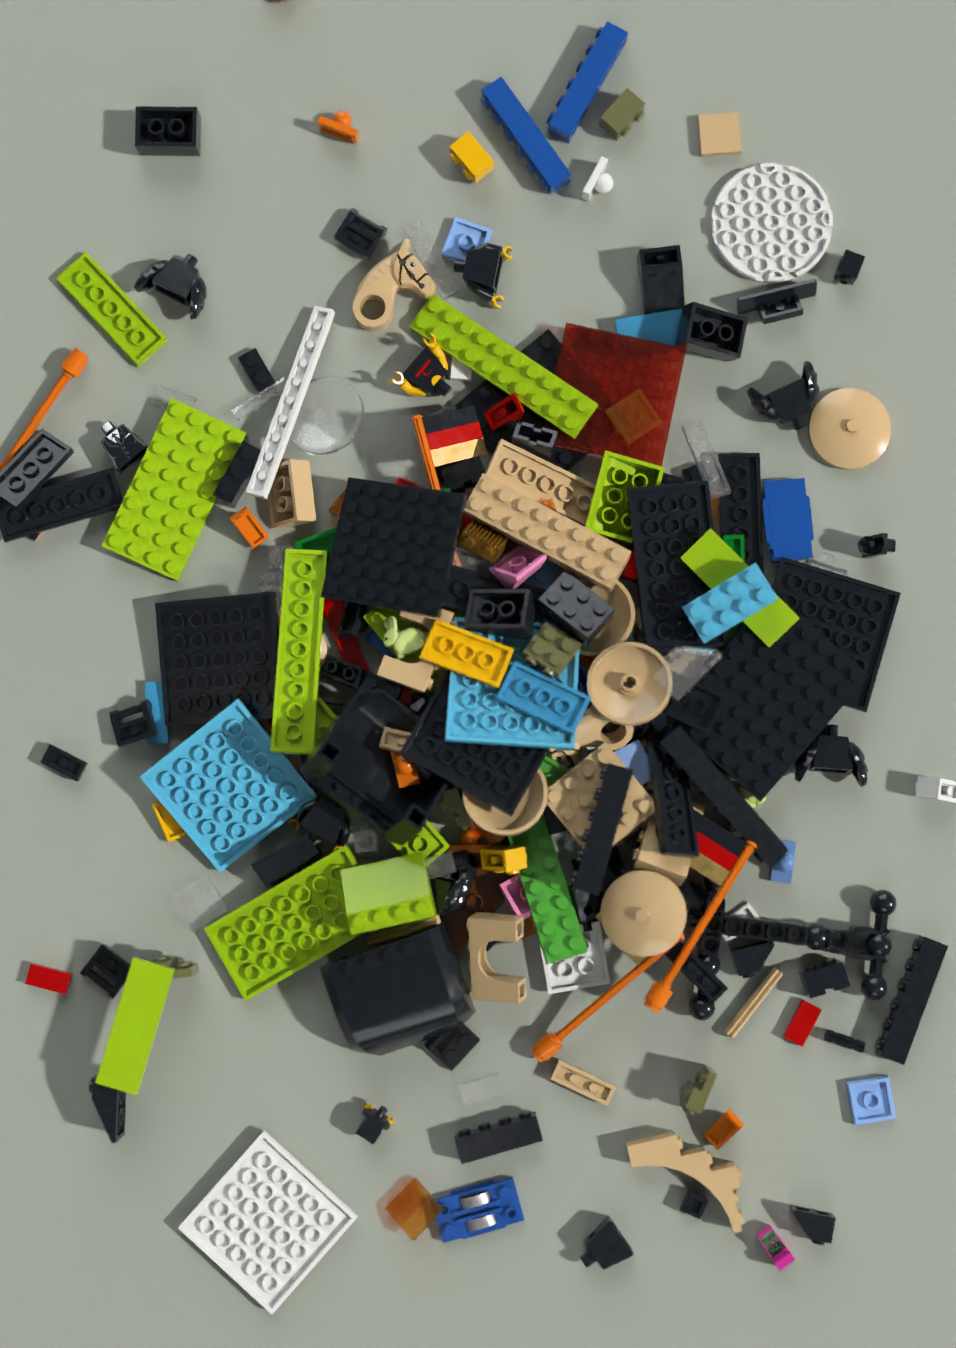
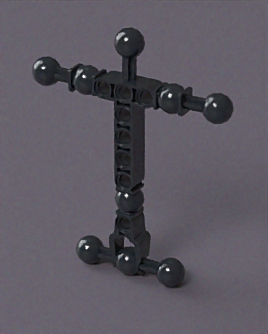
(813, 936)

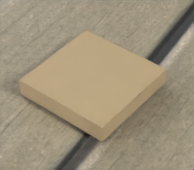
(719, 134)

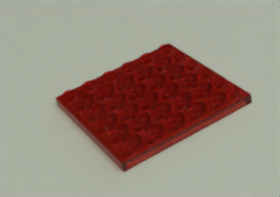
(608, 370)

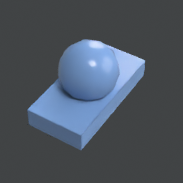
(782, 868)

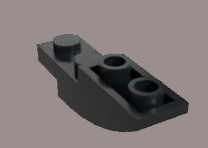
(354, 676)

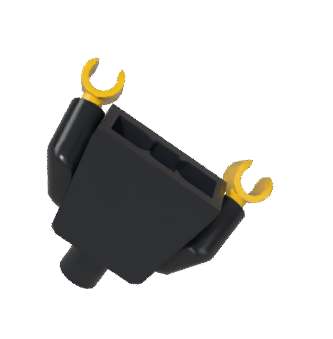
(483, 270)
(325, 820)

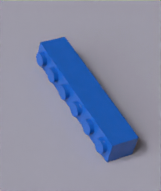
(587, 81)
(525, 135)

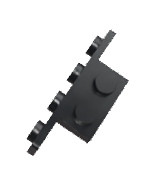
(778, 302)

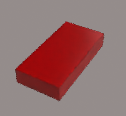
(48, 978)
(802, 1022)

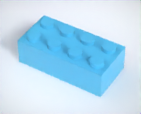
(730, 603)

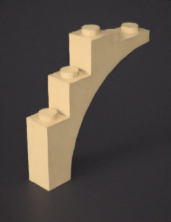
(665, 1152)

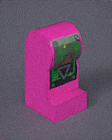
(775, 1247)

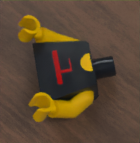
(425, 373)

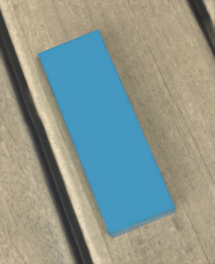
(153, 692)

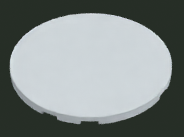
(771, 223)

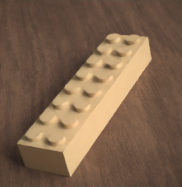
(547, 532)

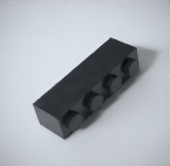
(498, 1137)

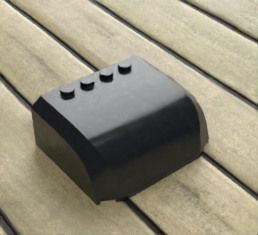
(363, 776)
(399, 992)

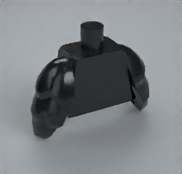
(176, 280)
(788, 401)
(832, 755)
(450, 894)

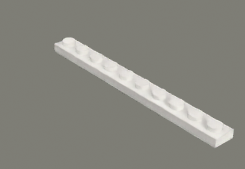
(290, 402)

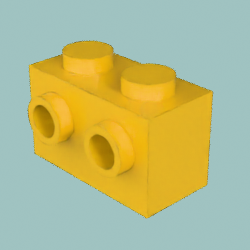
(471, 157)
(503, 858)

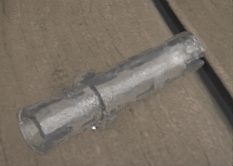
(259, 399)

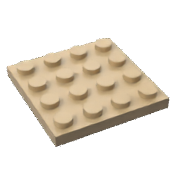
(574, 793)

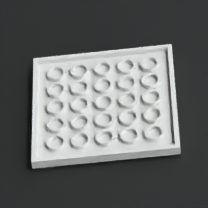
(268, 1222)

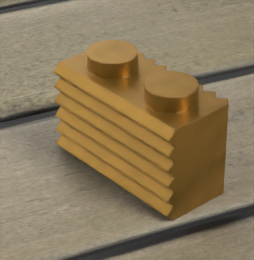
(483, 541)

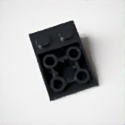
(661, 278)

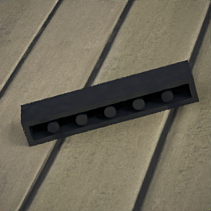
(602, 830)
(911, 999)

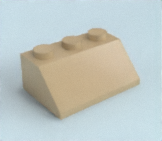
(292, 495)

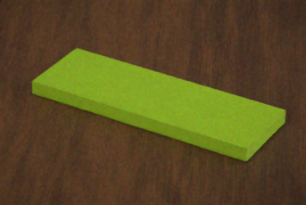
(112, 309)
(716, 563)
(135, 1026)

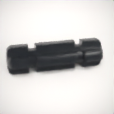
(844, 1040)

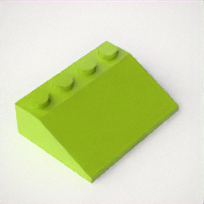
(608, 506)
(387, 893)

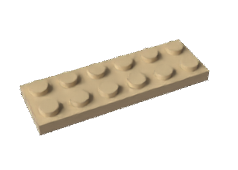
(541, 481)

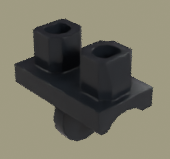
(876, 545)

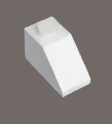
(936, 789)

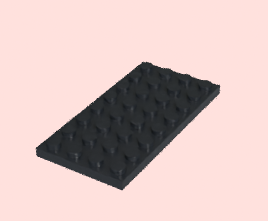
(663, 528)

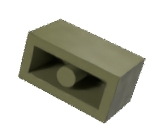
(622, 114)

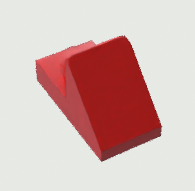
(504, 412)

